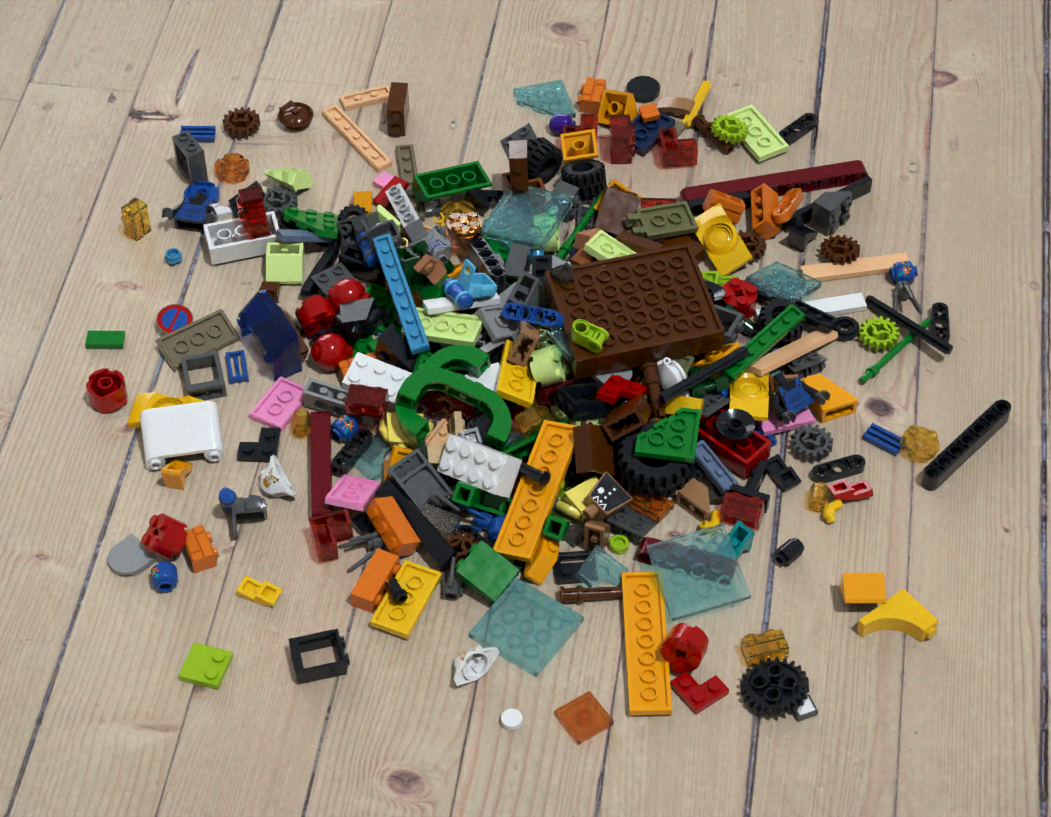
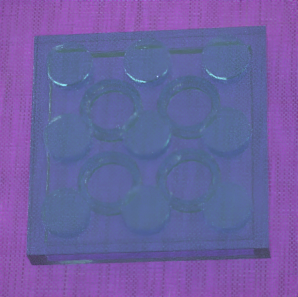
(783, 282)

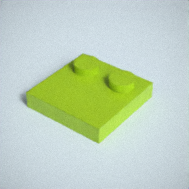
(205, 666)

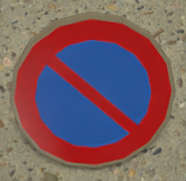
(173, 317)

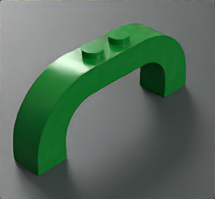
(450, 358)
(464, 390)
(471, 496)

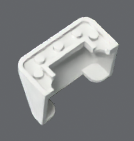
(181, 432)

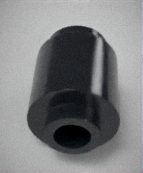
(789, 552)

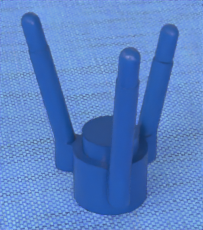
(481, 518)

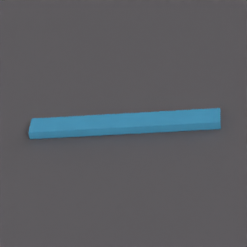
(401, 294)

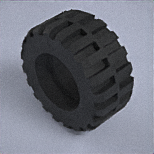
(647, 479)

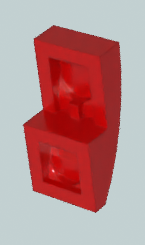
(845, 491)

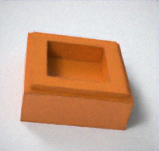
(649, 112)

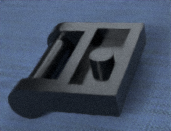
(566, 572)

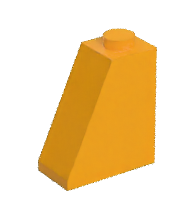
(840, 401)

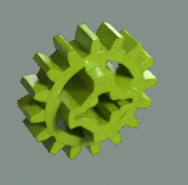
(729, 129)
(879, 333)

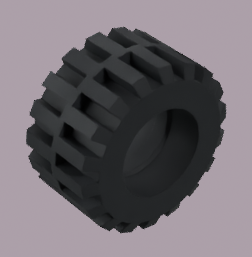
(543, 159)
(586, 175)
(771, 311)

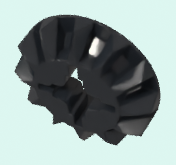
(850, 323)

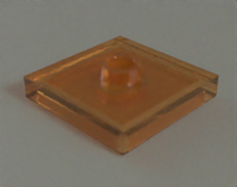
(583, 717)

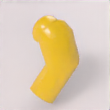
(829, 510)
(714, 520)

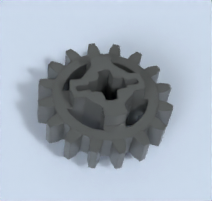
(278, 199)
(811, 442)

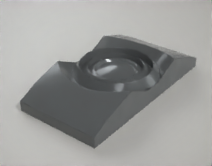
(418, 480)

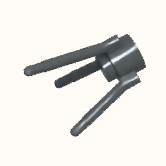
(904, 292)
(441, 499)
(371, 541)
(451, 589)

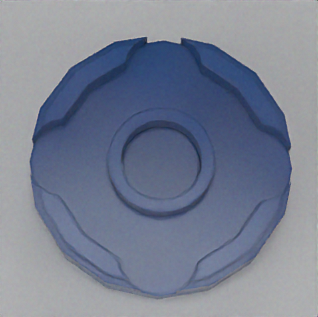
(205, 187)

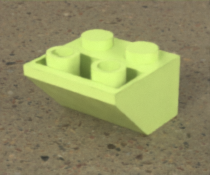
(285, 262)

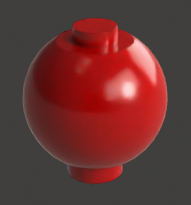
(346, 291)
(330, 350)

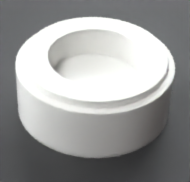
(511, 719)

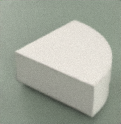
(222, 212)

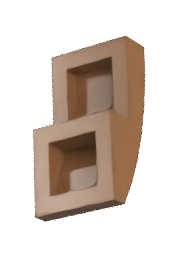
(678, 105)

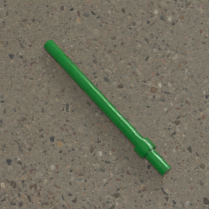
(566, 247)
(874, 369)

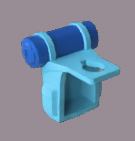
(469, 286)

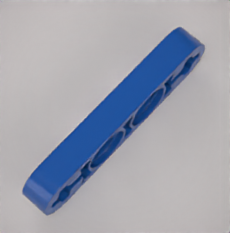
(533, 314)

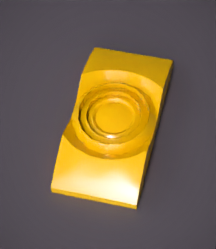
(722, 240)
(751, 394)
(154, 400)

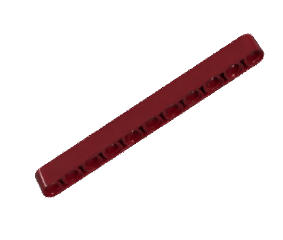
(807, 179)

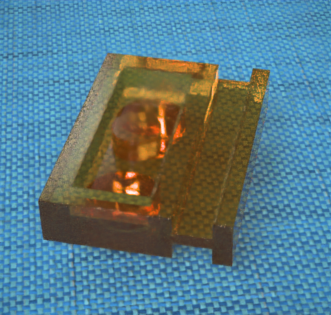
(655, 507)

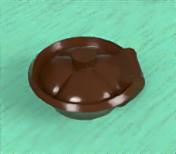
(295, 115)

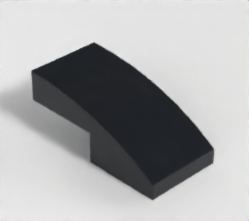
(540, 265)
(782, 475)

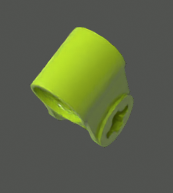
(588, 335)

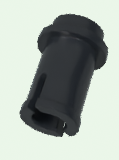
(398, 594)

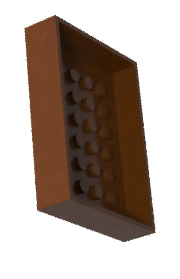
(645, 301)

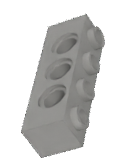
(406, 212)
(330, 398)

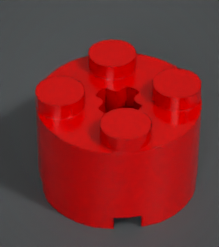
(741, 296)
(315, 315)
(107, 390)
(164, 536)
(684, 647)

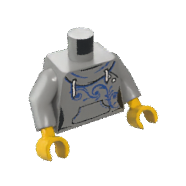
(437, 240)

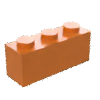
(763, 203)
(393, 526)
(371, 585)

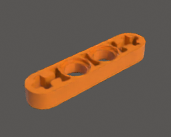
(788, 205)

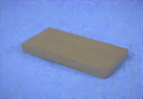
(199, 337)

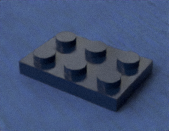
(647, 132)

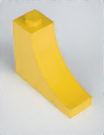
(900, 614)

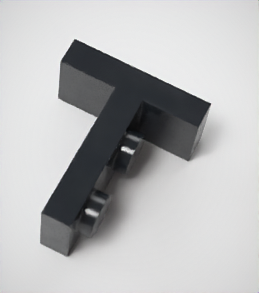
(752, 487)

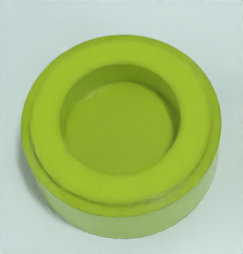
(619, 544)

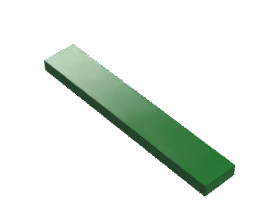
(766, 340)

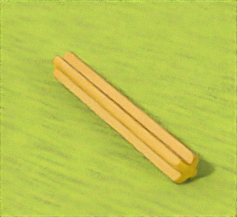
(699, 99)

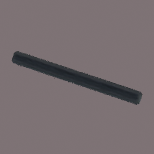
(909, 325)
(703, 374)

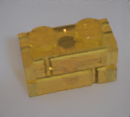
(135, 219)
(532, 418)
(764, 645)

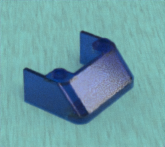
(273, 332)

